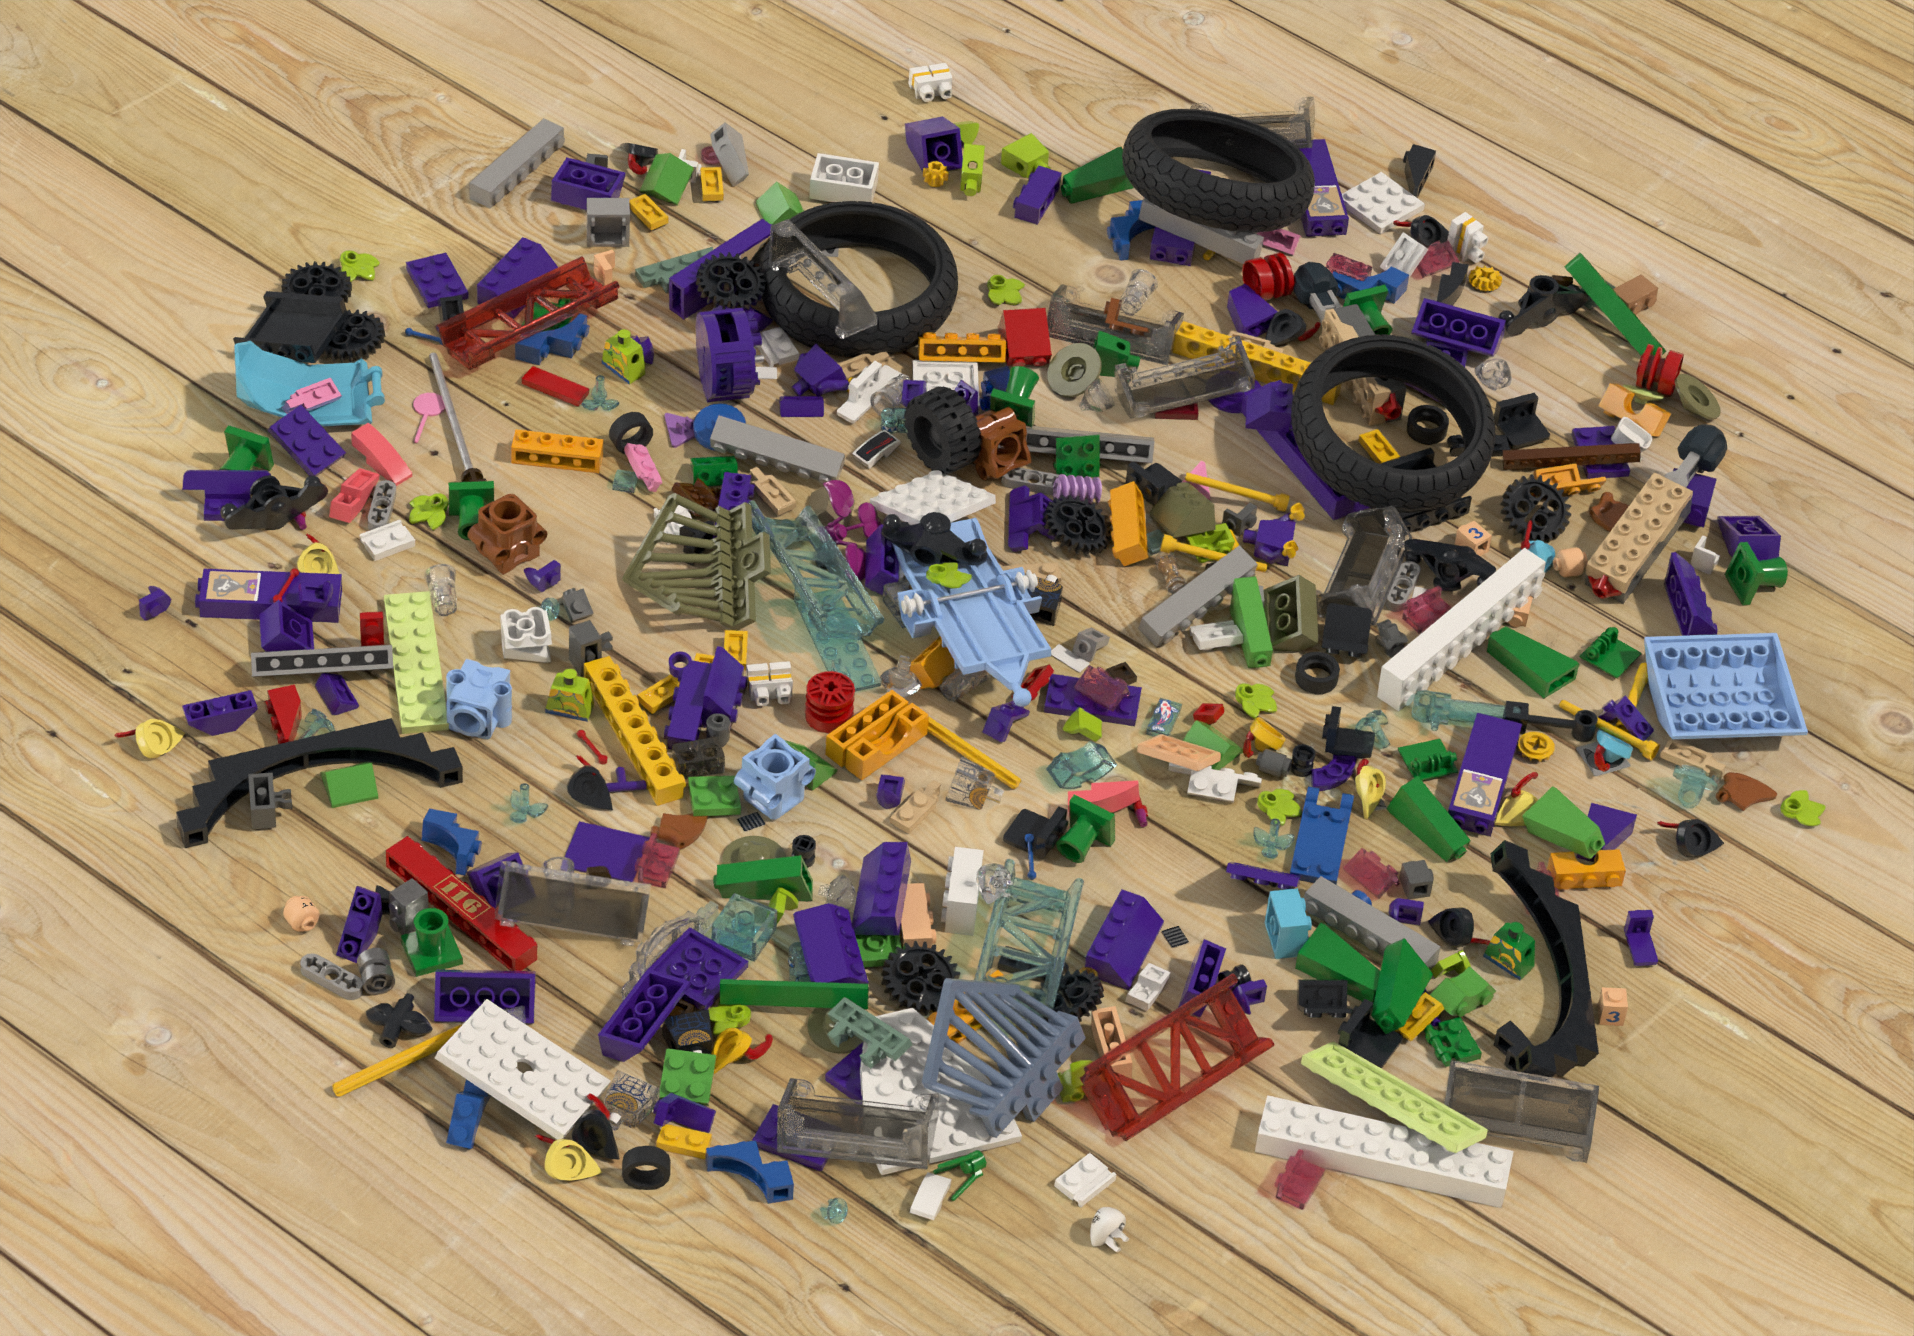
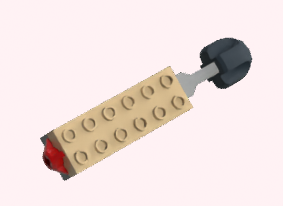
(1377, 398)
(1652, 518)

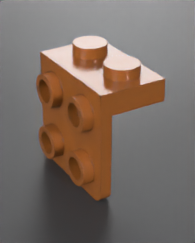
(1112, 310)

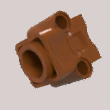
(1002, 443)
(507, 533)

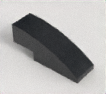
(1453, 284)
(1510, 1042)

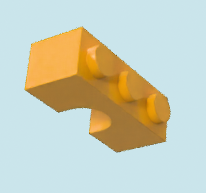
(1618, 403)
(1568, 873)

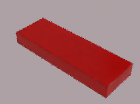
(555, 386)

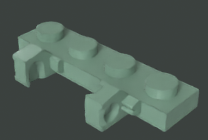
(661, 271)
(879, 1036)

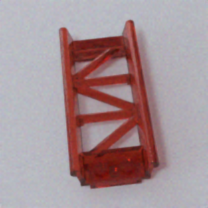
(465, 341)
(1105, 1086)

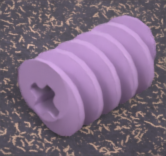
(1078, 486)

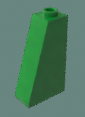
(1097, 178)
(1531, 661)
(1428, 820)
(763, 877)
(1331, 958)
(1399, 985)

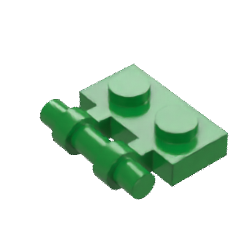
(1457, 1038)

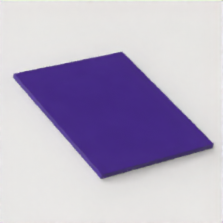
(606, 847)

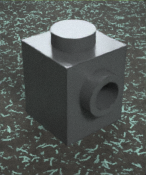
(1416, 879)

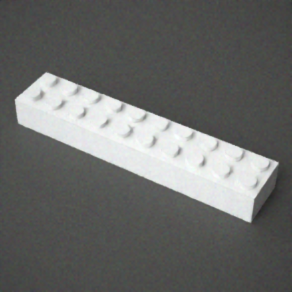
(1461, 629)
(1382, 1151)

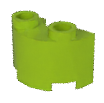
(1215, 540)
(1071, 1081)

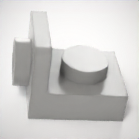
(1088, 642)

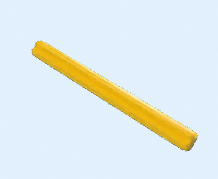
(972, 753)
(393, 1063)

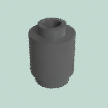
(718, 726)
(1273, 763)

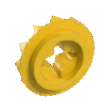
(1485, 283)
(1529, 740)

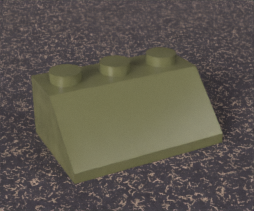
(1184, 511)
(1292, 614)

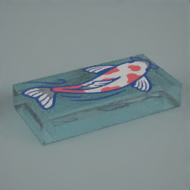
(1163, 718)

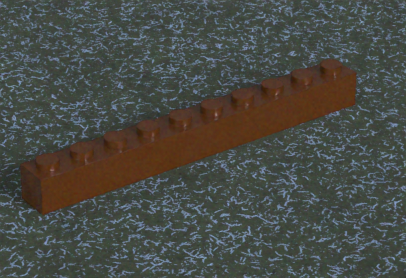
(1571, 455)

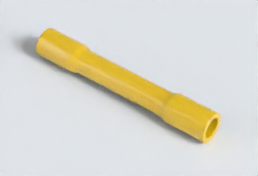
(1640, 681)

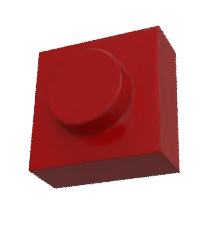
(1209, 713)

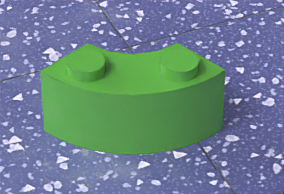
(1463, 993)

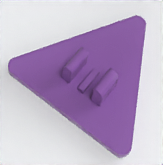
(679, 429)

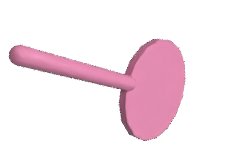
(427, 405)

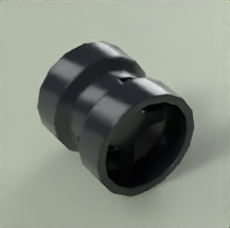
(1302, 760)
(804, 846)
(1240, 971)

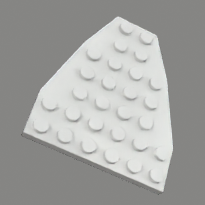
(901, 1083)

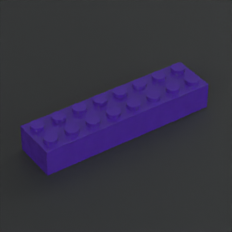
(1287, 449)

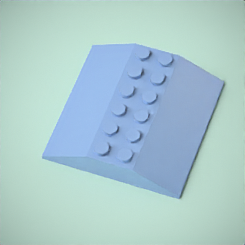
(1722, 686)

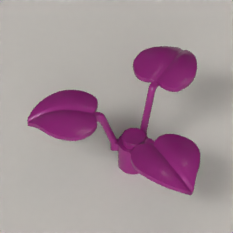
(841, 501)

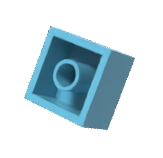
(1287, 922)

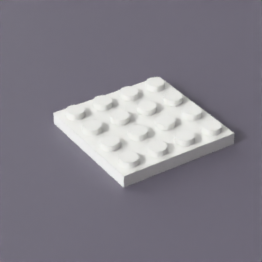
(933, 494)

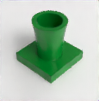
(1371, 304)
(1017, 394)
(247, 450)
(466, 500)
(1748, 573)
(1087, 824)
(431, 944)

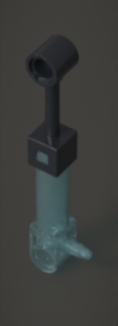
(1439, 708)

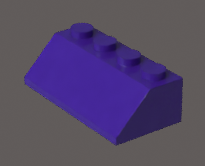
(521, 264)
(1459, 327)
(1688, 599)
(882, 890)
(1124, 940)
(830, 945)
(464, 991)
(641, 1014)

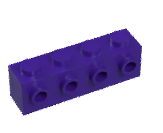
(735, 491)

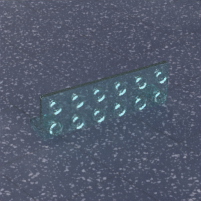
(840, 654)

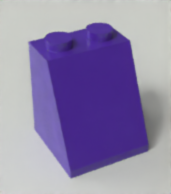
(935, 141)

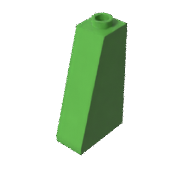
(1250, 618)
(1563, 824)

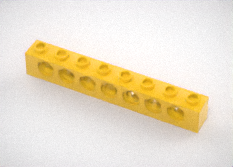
(1267, 364)
(634, 731)

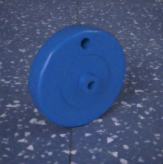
(706, 420)

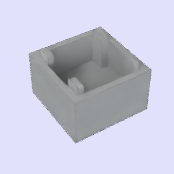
(608, 222)

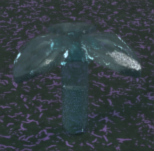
(599, 395)
(1374, 720)
(318, 721)
(520, 802)
(1272, 839)

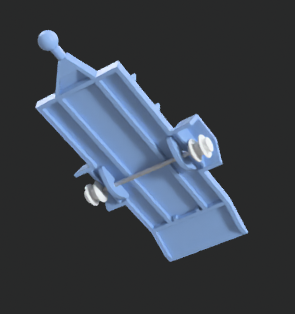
(983, 621)

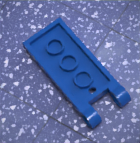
(1321, 838)

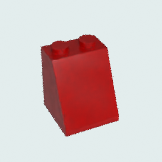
(1025, 337)

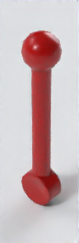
(294, 573)
(602, 759)

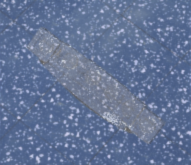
(664, 937)

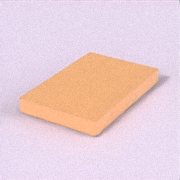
(1179, 752)

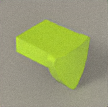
(968, 131)
(1085, 724)
(782, 901)
(1456, 962)

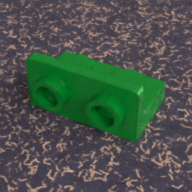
(712, 469)

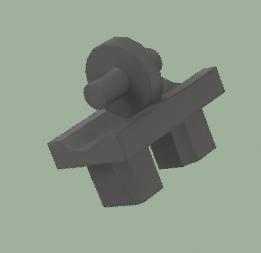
(1390, 638)

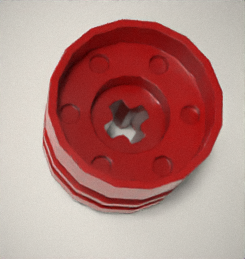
(1269, 276)
(1659, 370)
(829, 701)

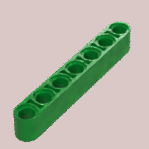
(1612, 304)

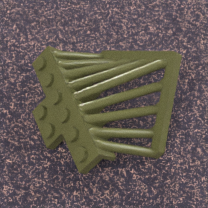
(736, 557)

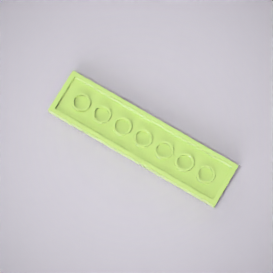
(416, 662)
(1394, 1097)

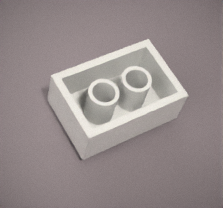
(843, 179)
(963, 891)

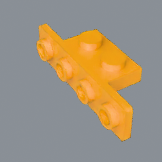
(1568, 479)

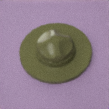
(1074, 369)
(1697, 397)
(752, 849)
(820, 1025)

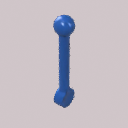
(409, 332)
(1029, 839)

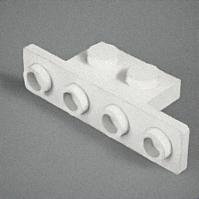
(861, 388)
(1216, 783)

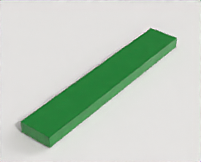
(791, 993)

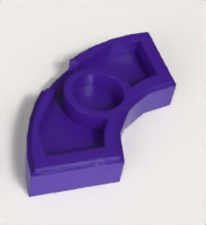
(1334, 773)

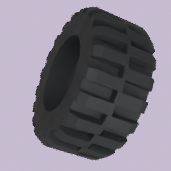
(943, 430)

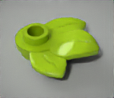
(358, 265)
(1004, 290)
(426, 509)
(947, 575)
(1255, 699)
(1279, 804)
(1802, 809)
(729, 1017)

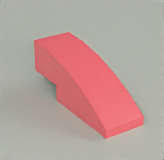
(380, 454)
(353, 495)
(1110, 795)

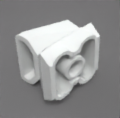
(526, 635)

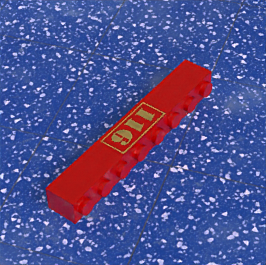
(462, 905)

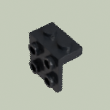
(1519, 422)
(1151, 481)
(1346, 629)
(1344, 740)
(1044, 830)
(1323, 996)
(1366, 1037)

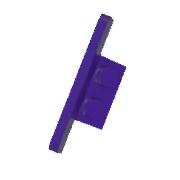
(222, 488)
(1026, 517)

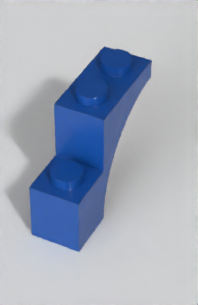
(1125, 228)
(1392, 278)
(561, 341)
(444, 831)
(467, 1115)
(744, 1159)

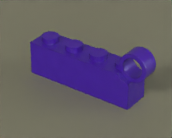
(688, 710)

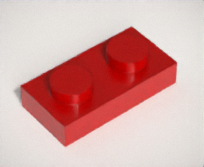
(371, 628)
(1037, 679)

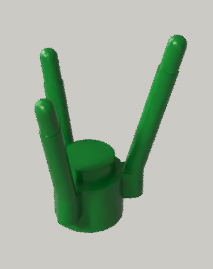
(970, 1164)

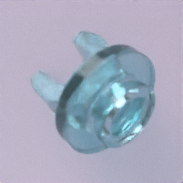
(552, 607)
(836, 1210)

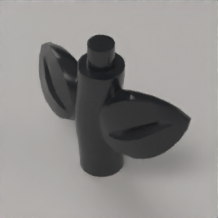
(397, 1019)

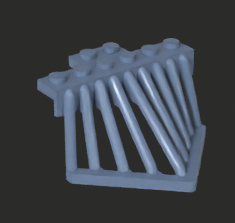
(1030, 1076)

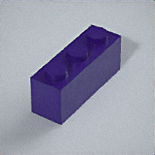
(1037, 195)
(881, 562)
(1203, 972)

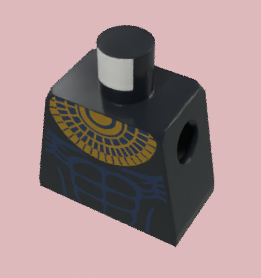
(1051, 599)
(689, 1032)

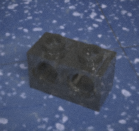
(699, 757)

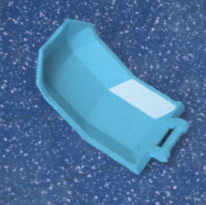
(269, 380)

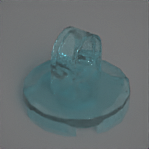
(1693, 780)

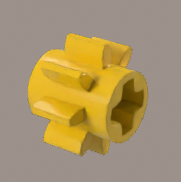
(935, 174)

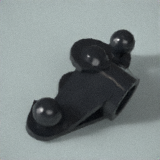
(1543, 304)
(273, 504)
(933, 541)
(1449, 562)

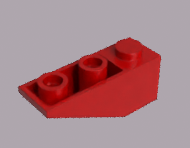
(285, 710)

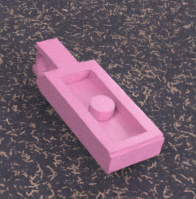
(313, 396)
(643, 465)

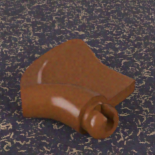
(1607, 511)
(1744, 791)
(680, 829)

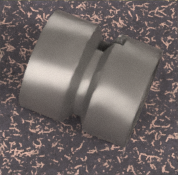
(376, 971)

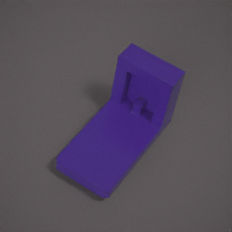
(1628, 715)
(1001, 720)
(1638, 937)
(684, 1112)

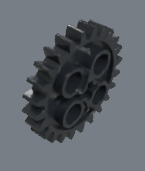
(318, 280)
(730, 281)
(356, 337)
(1519, 495)
(1077, 525)
(919, 976)
(1081, 993)

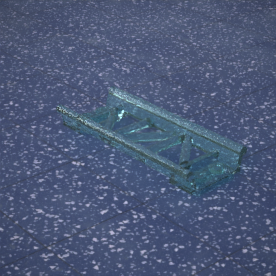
(827, 618)
(1035, 898)

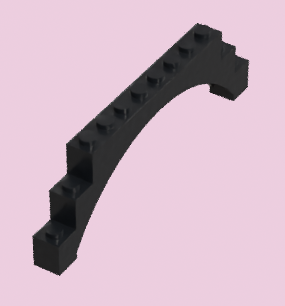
(369, 743)
(1559, 922)

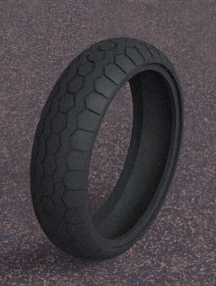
(1210, 198)
(875, 227)
(1407, 362)

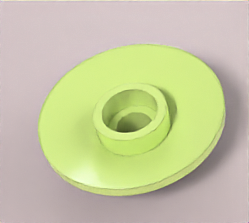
(1643, 395)

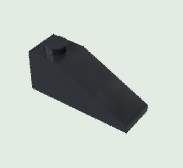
(1418, 167)

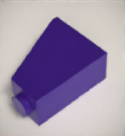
(1249, 311)
(1613, 824)

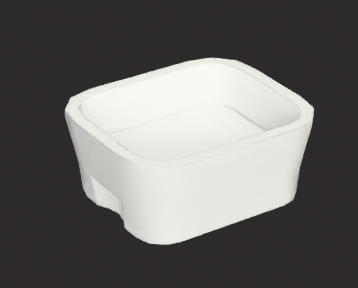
(1630, 432)

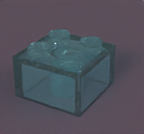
(744, 926)

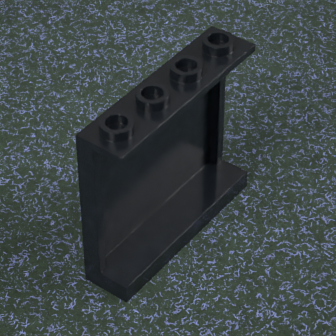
(297, 325)
(1421, 520)

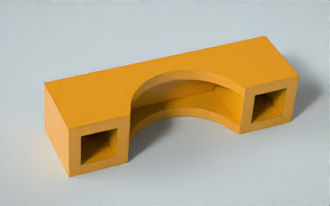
(906, 729)

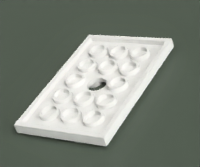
(487, 1055)

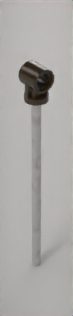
(470, 474)

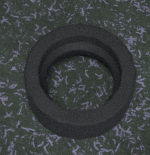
(624, 424)
(1427, 435)
(1321, 661)
(646, 1156)

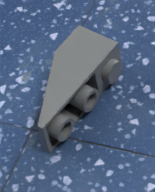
(731, 153)

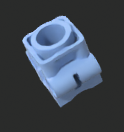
(478, 699)
(774, 777)

